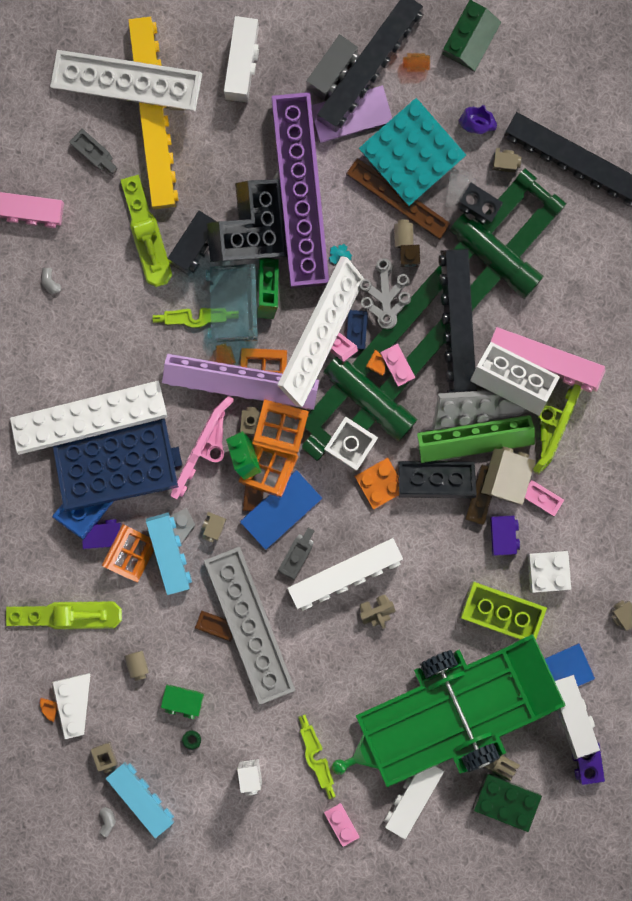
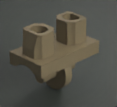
(379, 614)

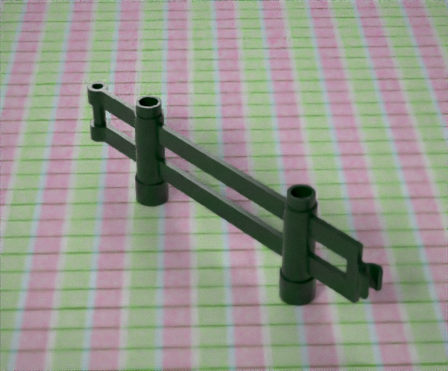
(501, 262)

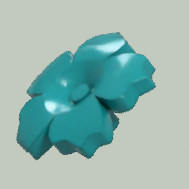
(339, 252)

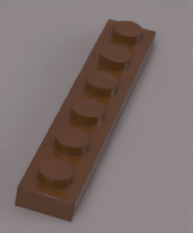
(381, 188)

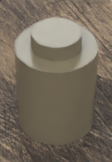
(403, 233)
(136, 665)

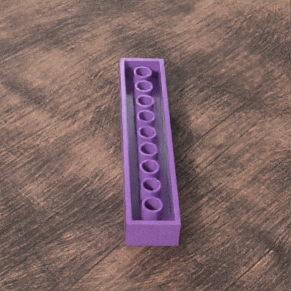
(300, 190)

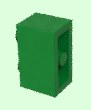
(243, 455)
(183, 701)

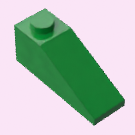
(267, 288)

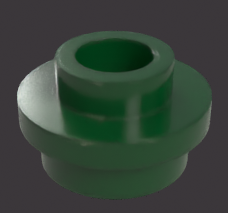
(196, 735)

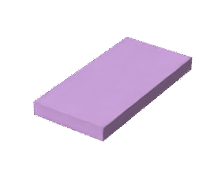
(371, 113)

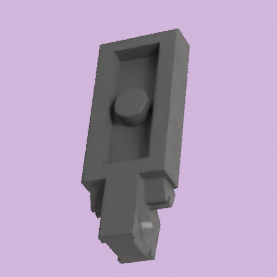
(93, 151)
(297, 554)

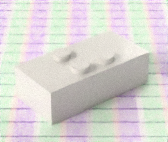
(241, 59)
(514, 378)
(576, 720)

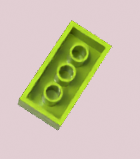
(502, 612)

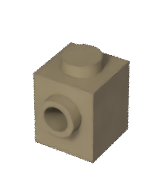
(623, 614)

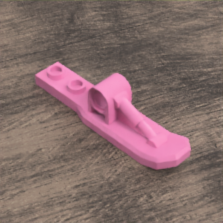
(210, 438)

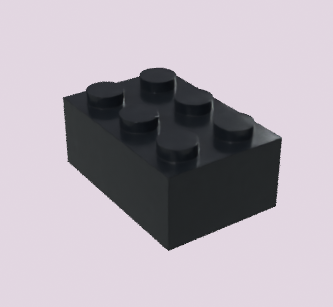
(192, 245)

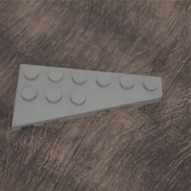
(472, 408)

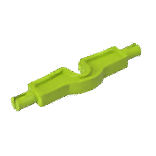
(185, 317)
(319, 766)

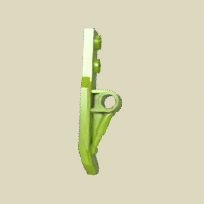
(146, 234)
(553, 429)
(67, 615)

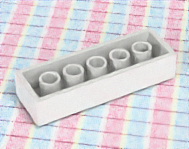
(345, 573)

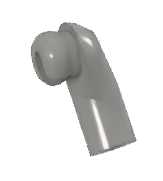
(48, 283)
(108, 819)

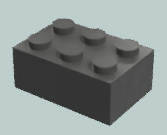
(332, 68)

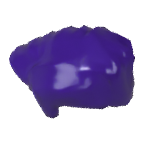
(477, 120)

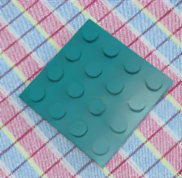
(412, 151)

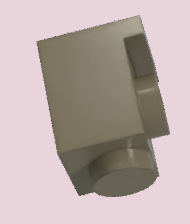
(506, 161)
(249, 429)
(213, 527)
(98, 752)

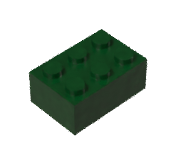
(507, 802)

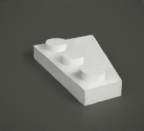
(71, 702)

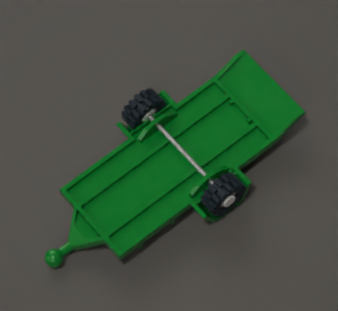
(456, 713)

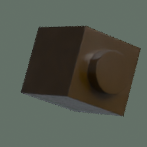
(409, 255)

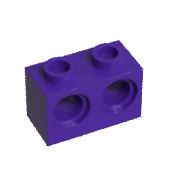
(594, 762)

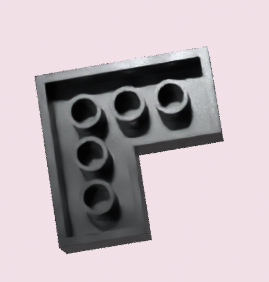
(259, 228)

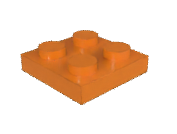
(379, 483)

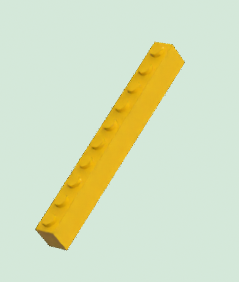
(154, 121)

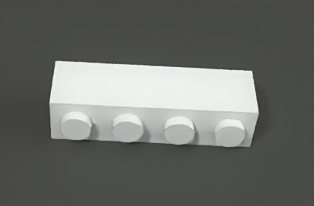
(249, 776)
(412, 801)

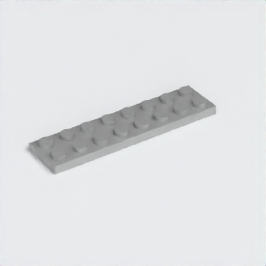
(249, 625)

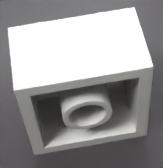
(350, 444)
(549, 571)

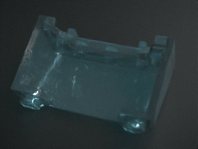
(233, 303)

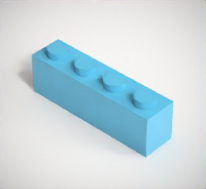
(167, 552)
(140, 800)

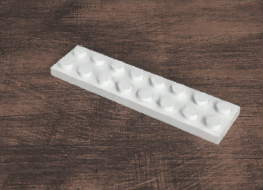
(126, 80)
(321, 332)
(88, 417)

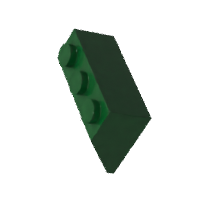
(471, 35)

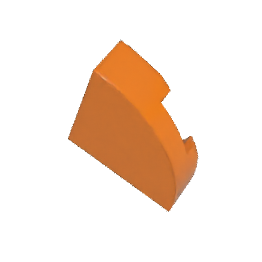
(376, 363)
(48, 708)

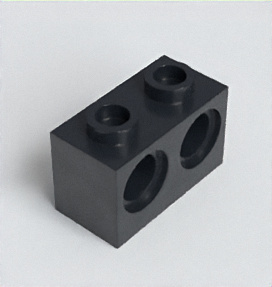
(481, 199)

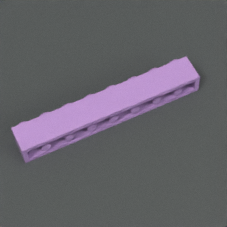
(229, 380)

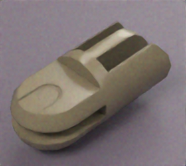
(498, 767)

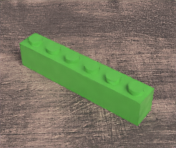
(476, 438)

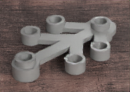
(386, 296)

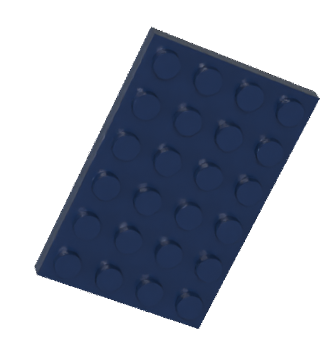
(115, 465)

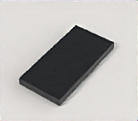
(436, 479)

